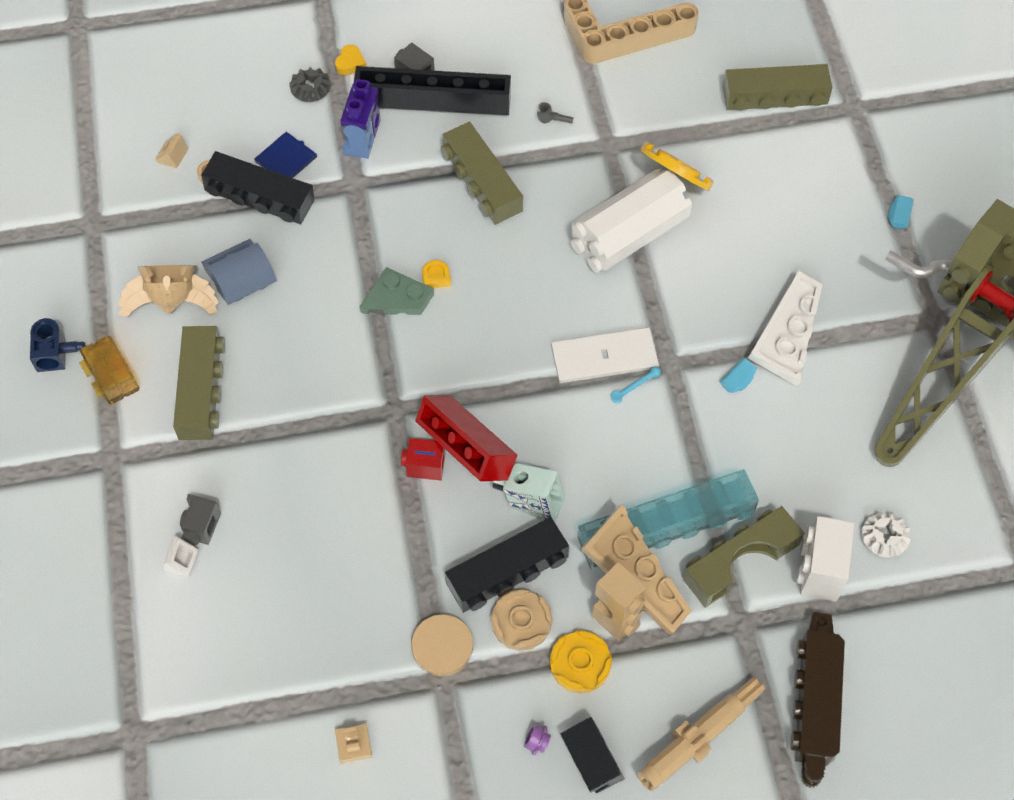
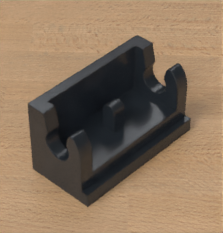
(592, 756)

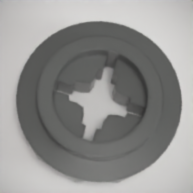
(306, 92)

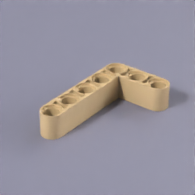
(626, 36)

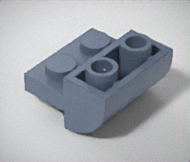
(239, 271)

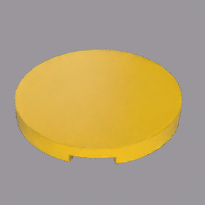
(676, 166)

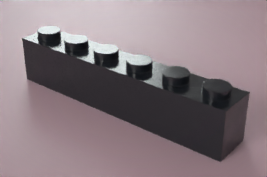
(439, 90)

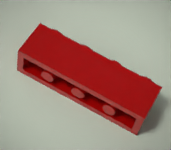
(466, 438)

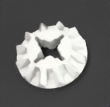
(874, 538)

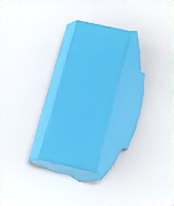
(900, 212)
(739, 376)

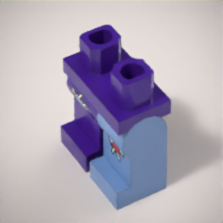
(360, 119)

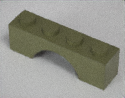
(772, 535)

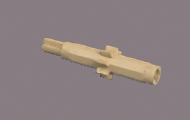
(694, 740)

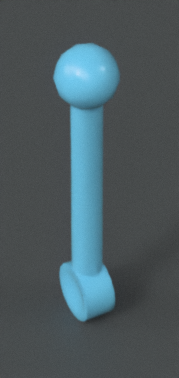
(616, 396)

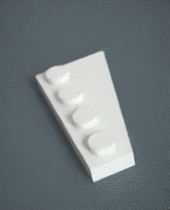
(787, 334)

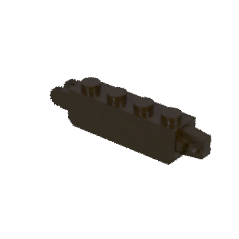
(819, 700)

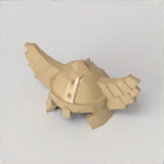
(167, 288)

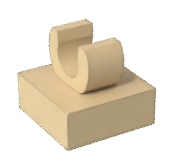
(353, 743)

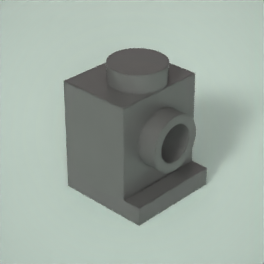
(199, 520)

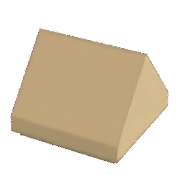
(172, 151)

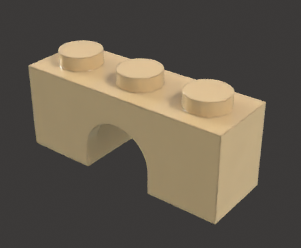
(619, 602)

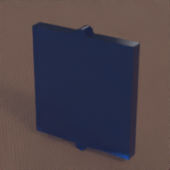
(286, 156)

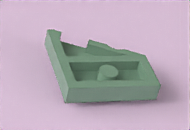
(397, 295)

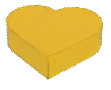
(349, 59)

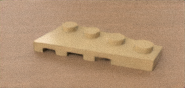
(623, 543)

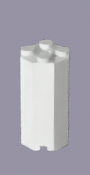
(630, 219)

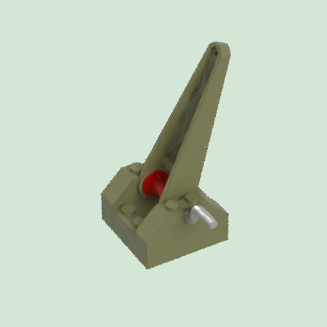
(974, 280)

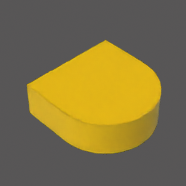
(436, 274)

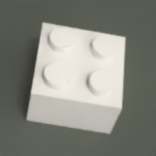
(826, 558)

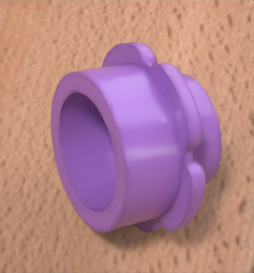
(537, 739)

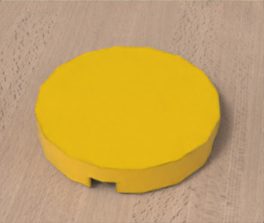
(580, 661)

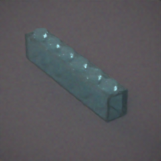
(686, 511)

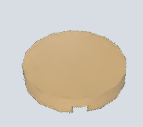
(521, 620)
(442, 645)

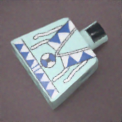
(533, 491)

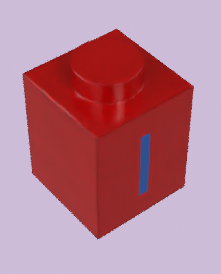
(423, 459)

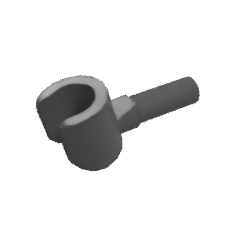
(546, 114)

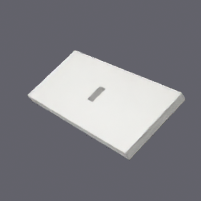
(583, 356)

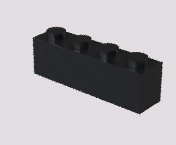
(258, 188)
(507, 565)

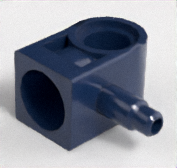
(50, 352)

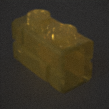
(109, 369)

